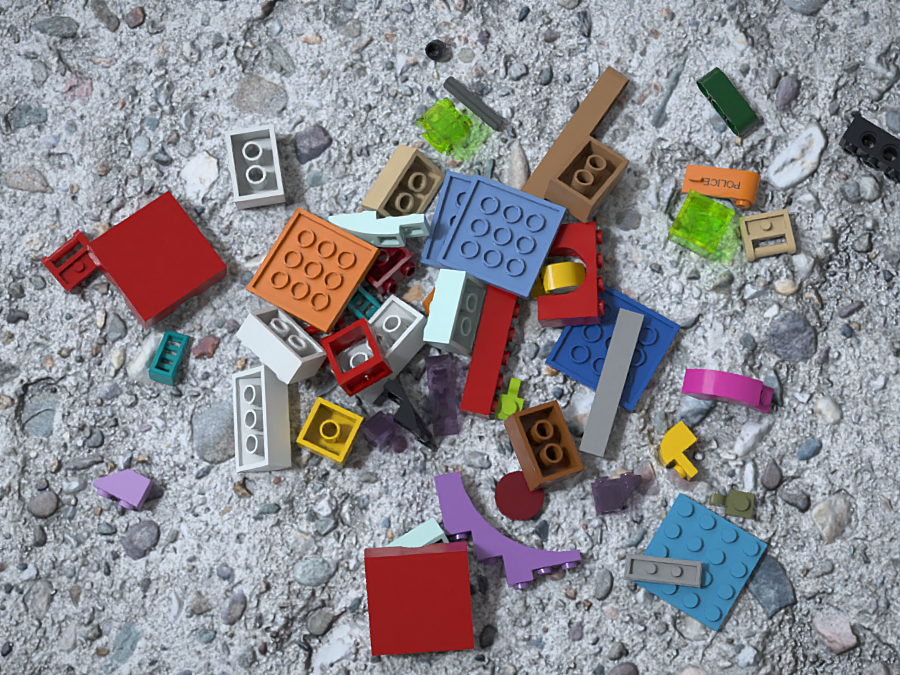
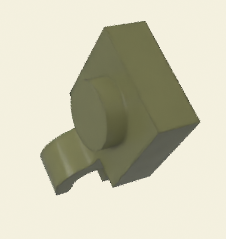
(737, 503)

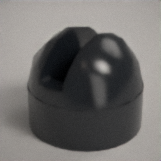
(431, 46)

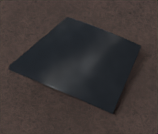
(408, 416)

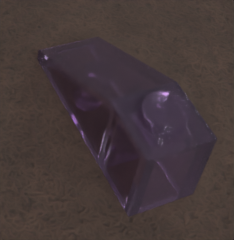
(441, 395)

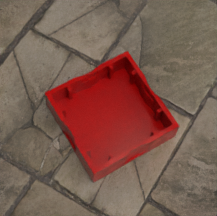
(157, 259)
(418, 598)

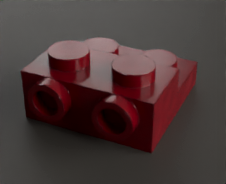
(391, 268)

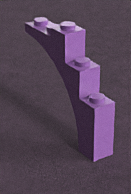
(489, 544)

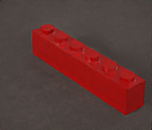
(489, 353)

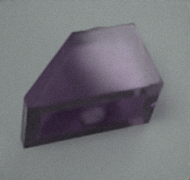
(379, 430)

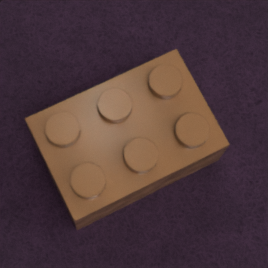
(586, 178)

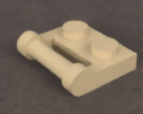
(764, 227)

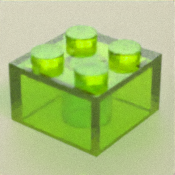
(700, 225)

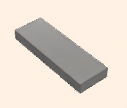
(662, 570)

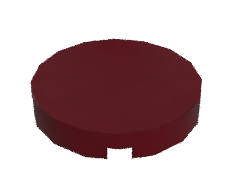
(515, 499)

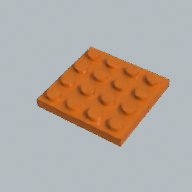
(313, 270)

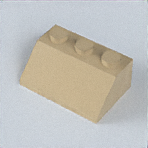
(404, 184)

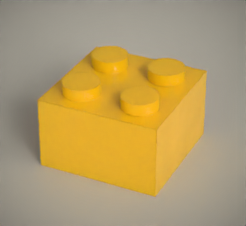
(330, 431)

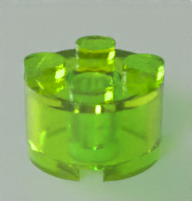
(444, 126)

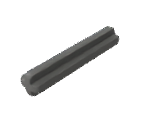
(473, 103)

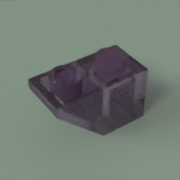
(612, 495)

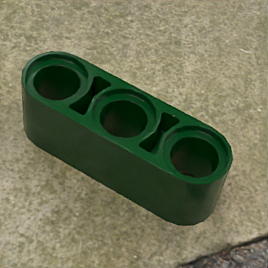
(727, 101)

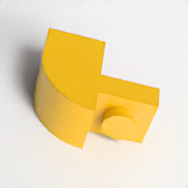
(559, 278)
(672, 450)

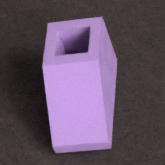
(125, 486)

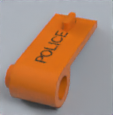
(733, 184)

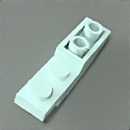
(382, 232)

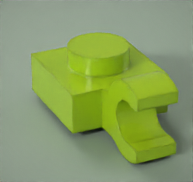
(509, 403)

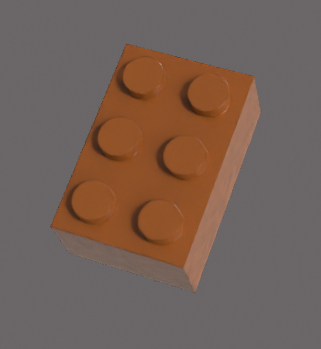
(543, 445)

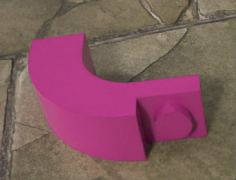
(728, 387)

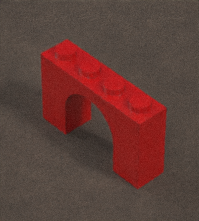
(584, 303)

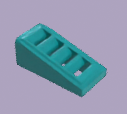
(369, 299)
(172, 370)

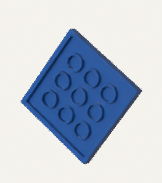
(583, 348)

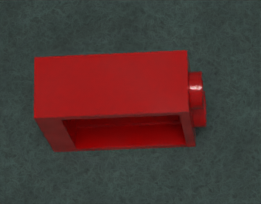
(375, 367)

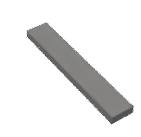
(611, 383)

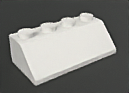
(401, 337)
(261, 421)

